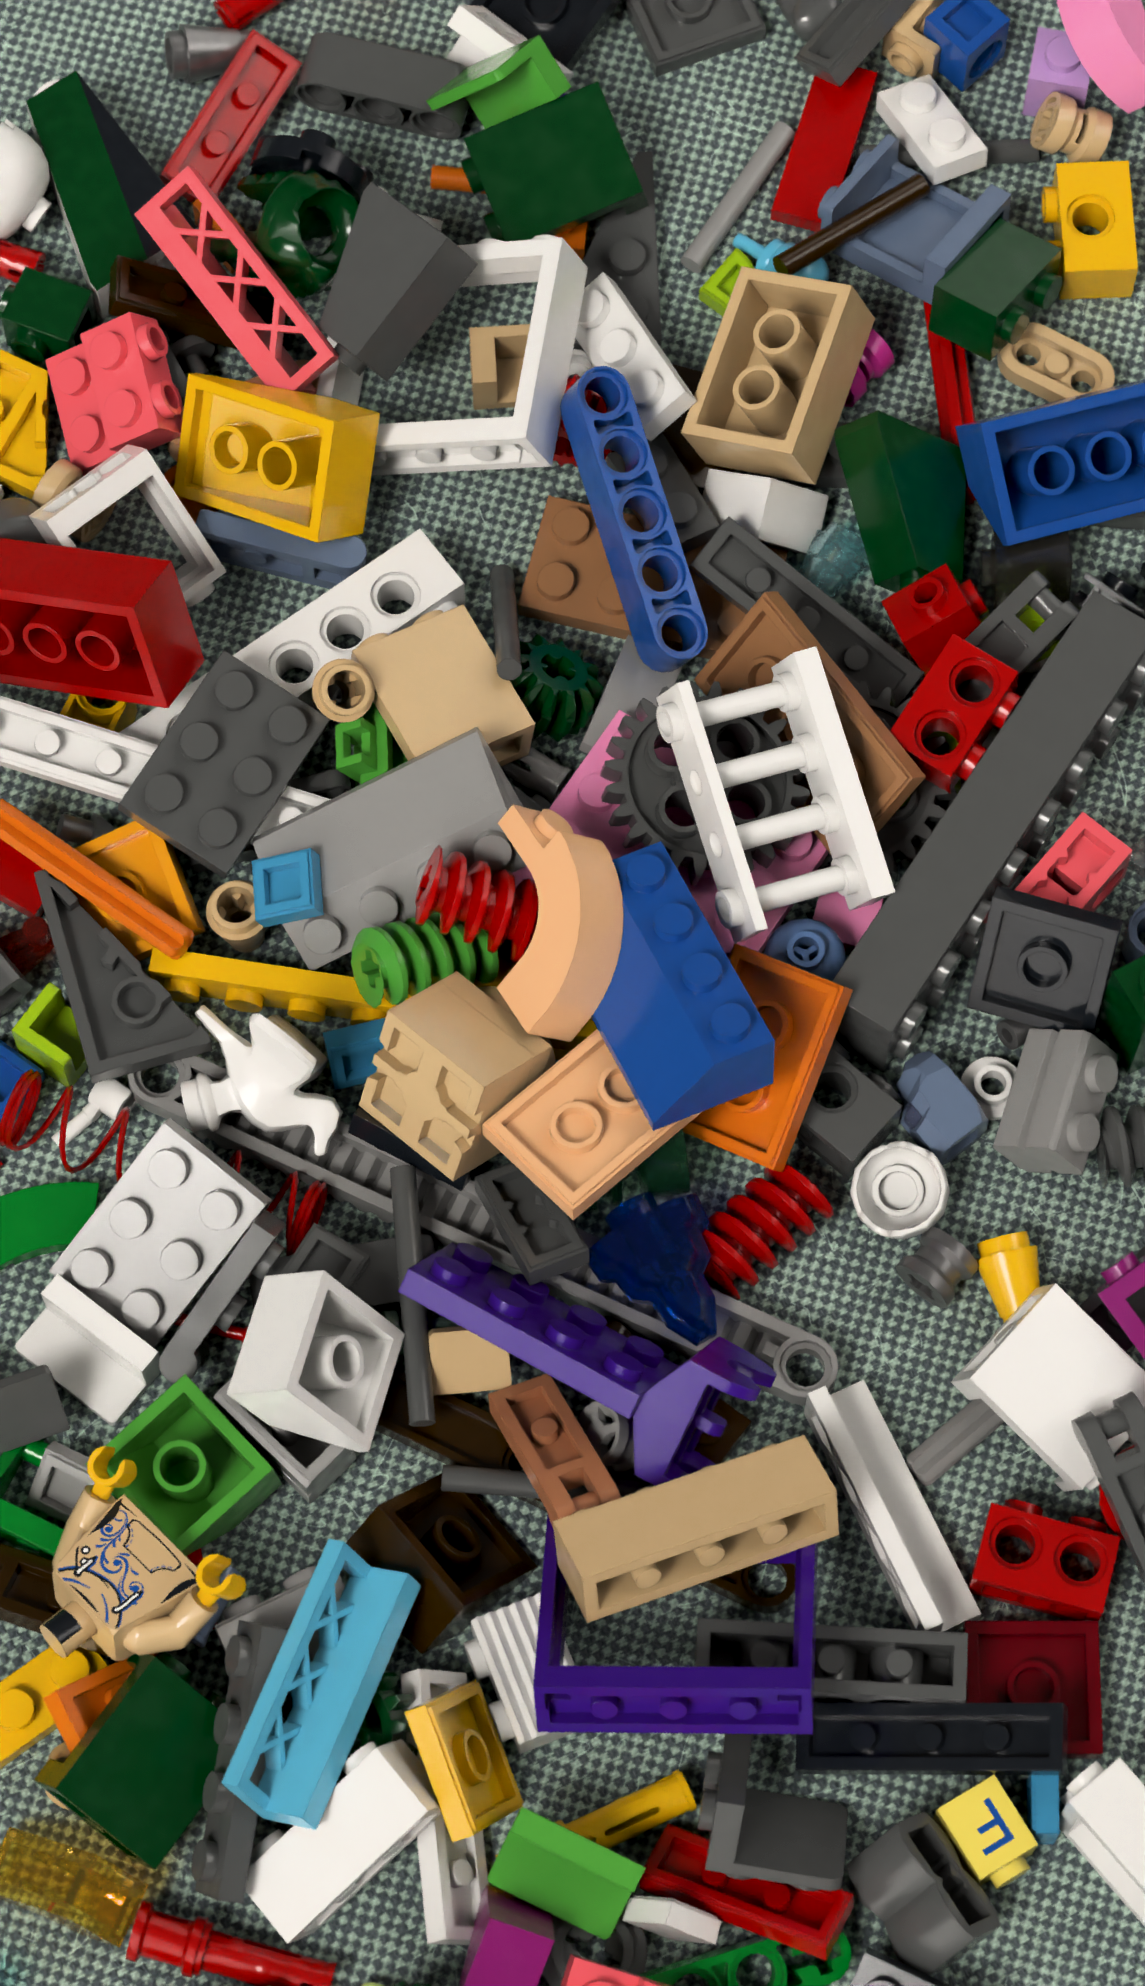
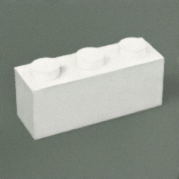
(369, 1820)

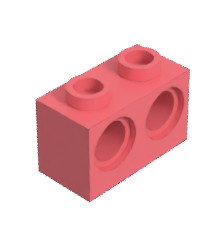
(1079, 866)

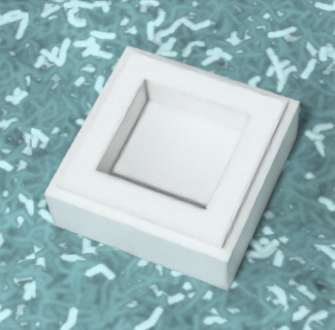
(672, 1919)

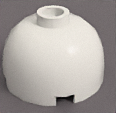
(22, 181)

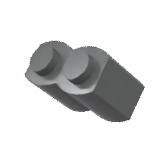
(922, 1894)

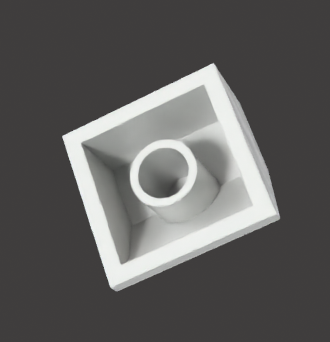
(316, 1360)

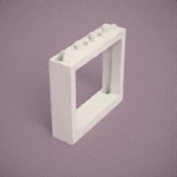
(495, 442)

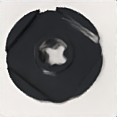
(310, 150)

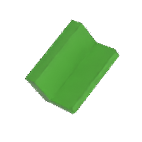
(506, 83)
(565, 1873)

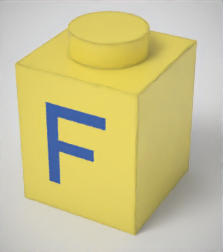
(987, 1833)

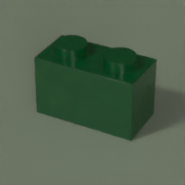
(996, 290)

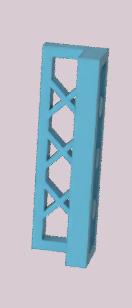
(327, 1694)

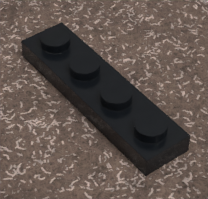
(935, 1739)

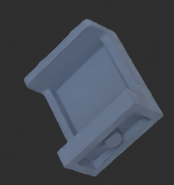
(919, 241)

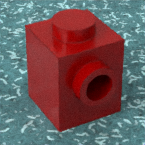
(932, 611)

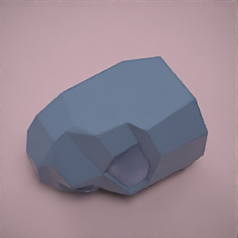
(938, 1107)

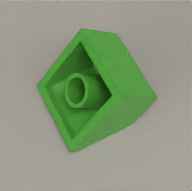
(192, 1468)

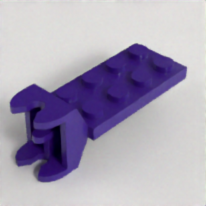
(576, 1347)

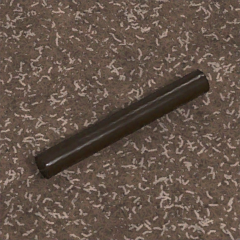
(851, 225)

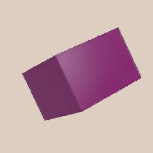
(507, 1942)

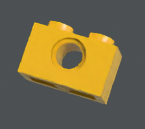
(1098, 198)

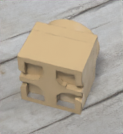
(448, 1068)

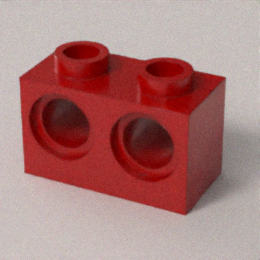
(940, 708)
(1040, 1580)

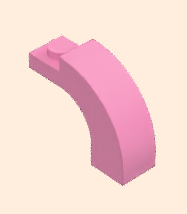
(1110, 46)

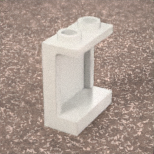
(1050, 1369)

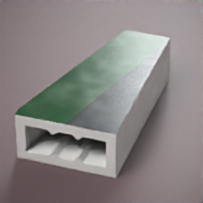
(96, 181)

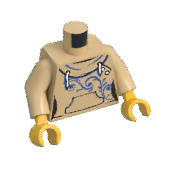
(126, 1578)

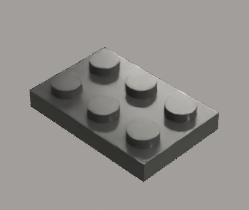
(223, 764)

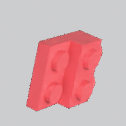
(115, 390)

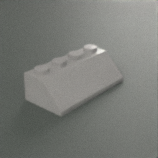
(385, 831)

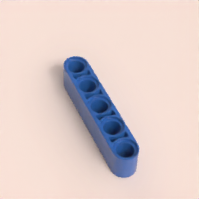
(642, 491)

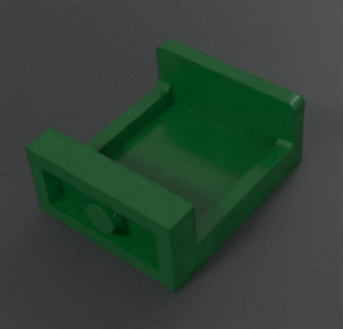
(553, 167)
(142, 1761)

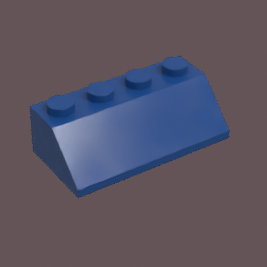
(1058, 463)
(675, 1001)

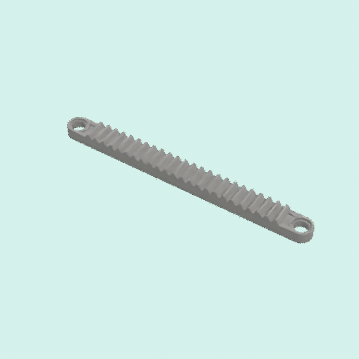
(362, 1177)

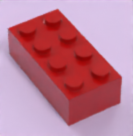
(94, 624)

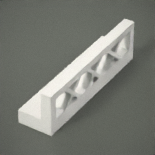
(890, 1509)

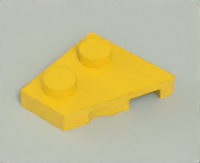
(23, 423)

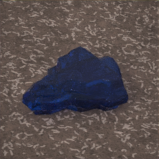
(661, 1261)

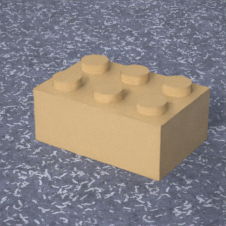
(778, 375)

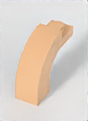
(576, 929)

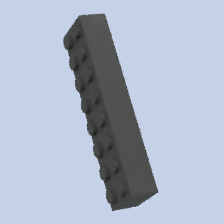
(991, 830)

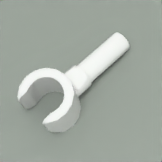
(106, 1098)

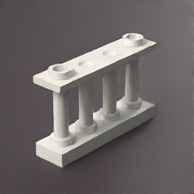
(819, 752)

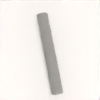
(737, 197)

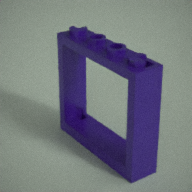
(674, 1696)

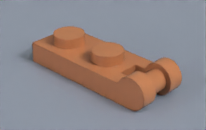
(551, 1446)

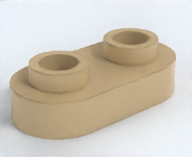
(1058, 366)

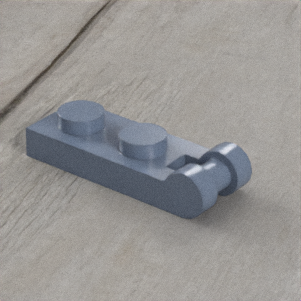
(280, 553)

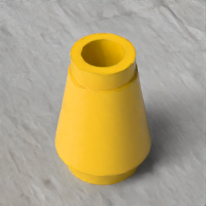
(1009, 1270)

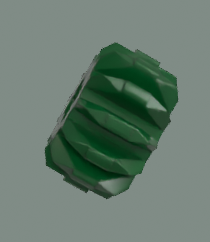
(557, 687)

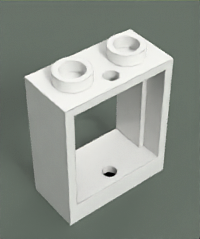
(110, 482)
(1108, 1828)

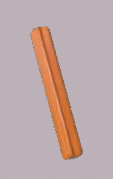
(93, 882)

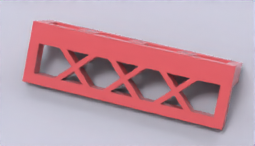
(225, 294)

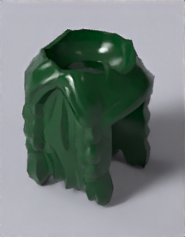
(294, 211)

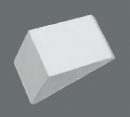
(767, 508)

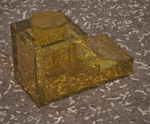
(69, 1886)

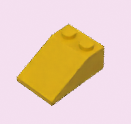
(277, 456)

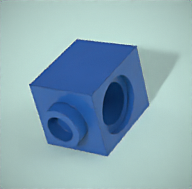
(970, 38)

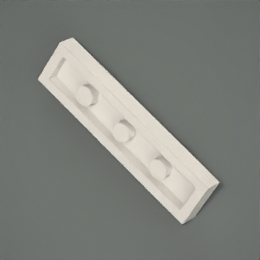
(449, 1871)

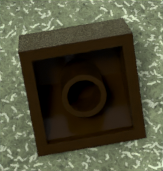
(451, 1550)

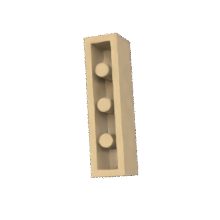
(696, 1528)

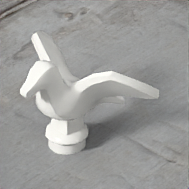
(263, 1081)

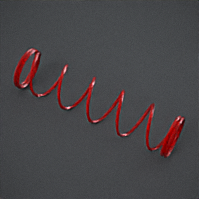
(309, 1209)

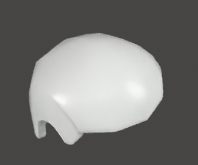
(900, 1190)

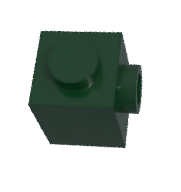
(45, 315)

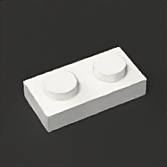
(931, 129)

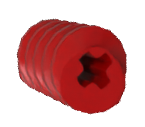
(478, 901)
(758, 1223)

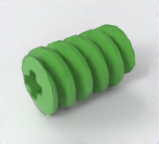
(413, 957)

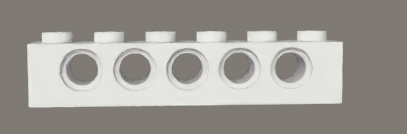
(406, 572)

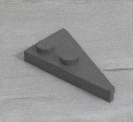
(628, 252)
(118, 1009)

